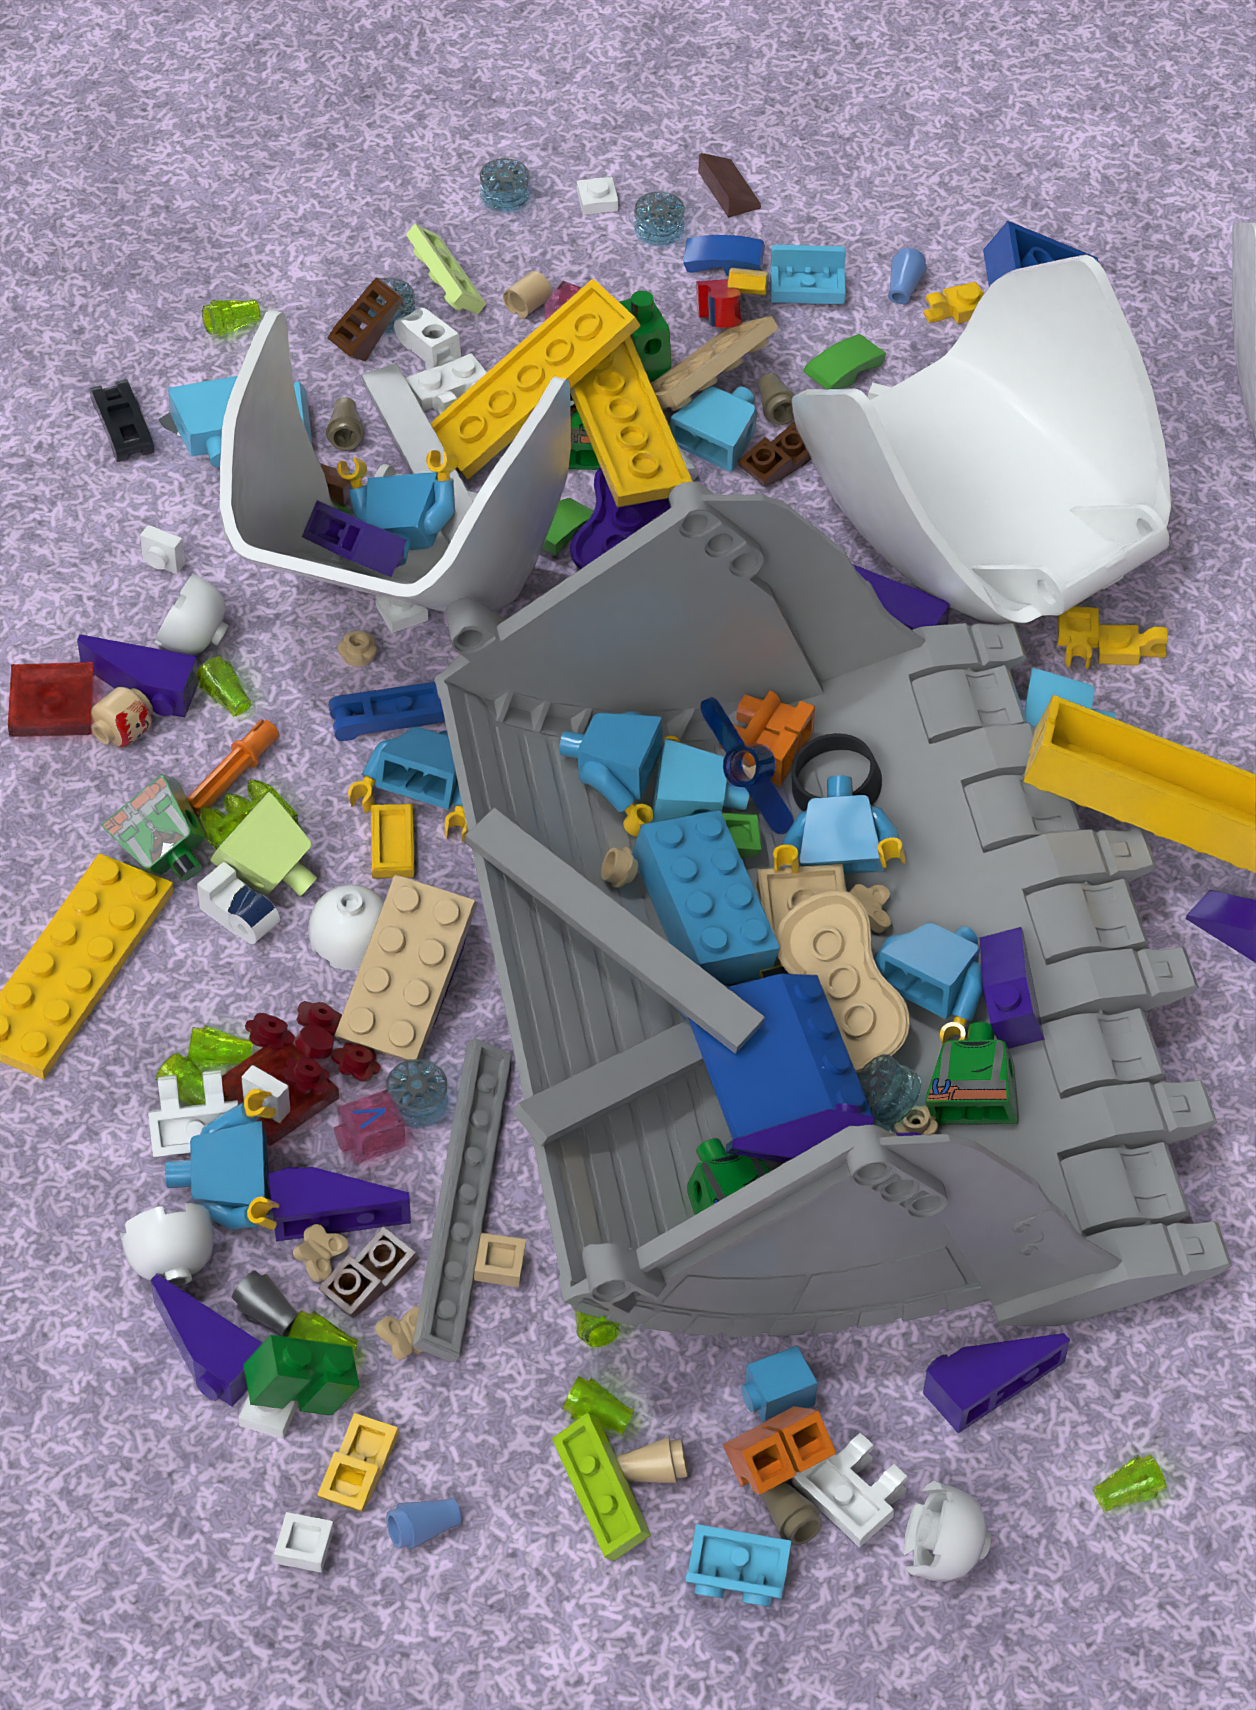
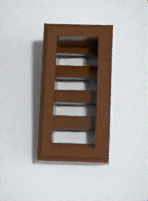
(369, 336)

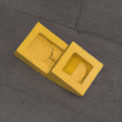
(749, 280)
(359, 1463)

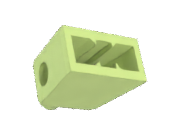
(267, 849)

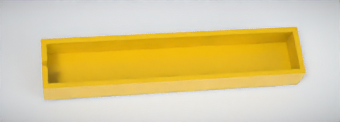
(1145, 781)

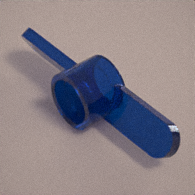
(760, 786)

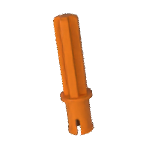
(243, 754)

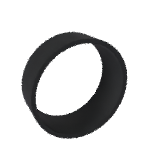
(831, 742)

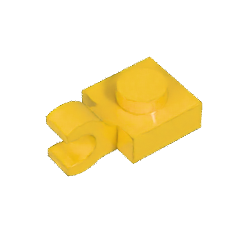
(953, 302)
(1125, 645)

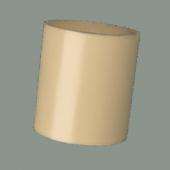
(527, 294)

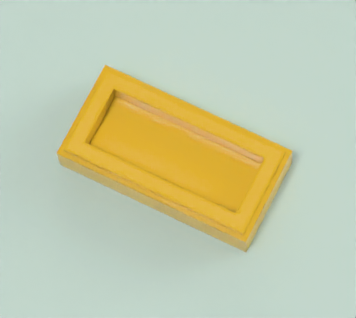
(392, 840)

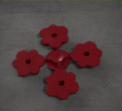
(315, 1042)

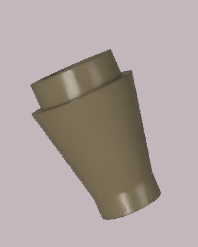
(776, 399)
(345, 426)
(792, 1514)

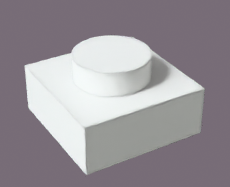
(597, 195)
(162, 549)
(400, 614)
(258, 1079)
(267, 1419)
(303, 1542)

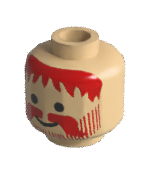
(121, 716)

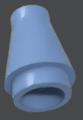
(906, 272)
(420, 1521)

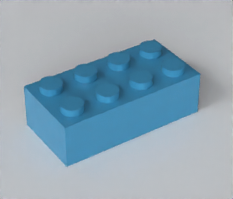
(706, 896)

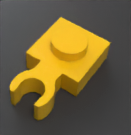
(1079, 632)

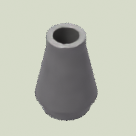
(264, 1301)

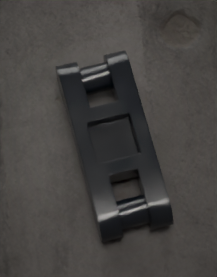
(122, 418)

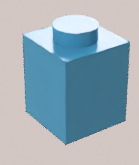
(779, 1384)

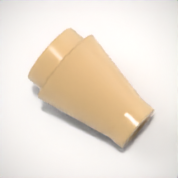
(656, 1462)

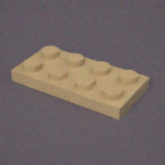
(717, 355)
(406, 969)

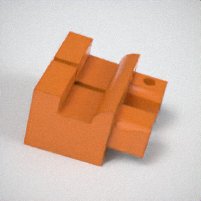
(776, 726)
(779, 1448)

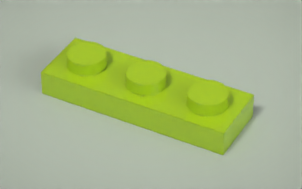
(601, 1487)

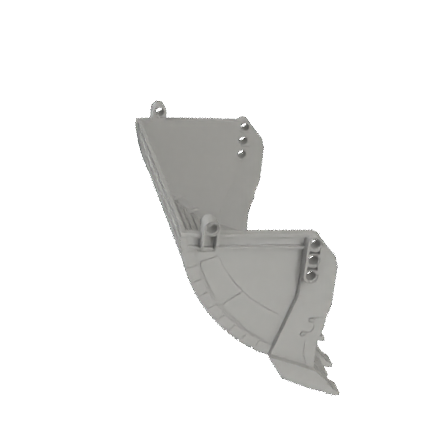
(869, 1225)

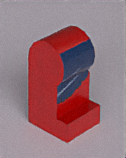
(718, 303)

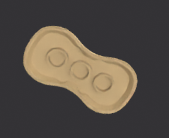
(833, 940)

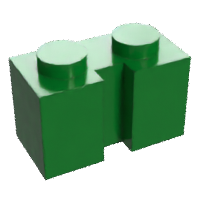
(302, 1371)

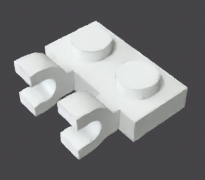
(445, 383)
(176, 1125)
(845, 1497)

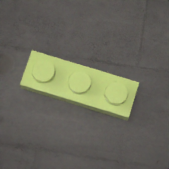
(445, 270)

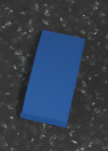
(723, 251)

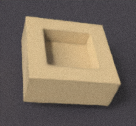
(499, 1259)

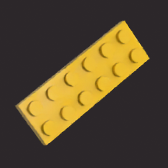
(504, 398)
(629, 429)
(76, 961)

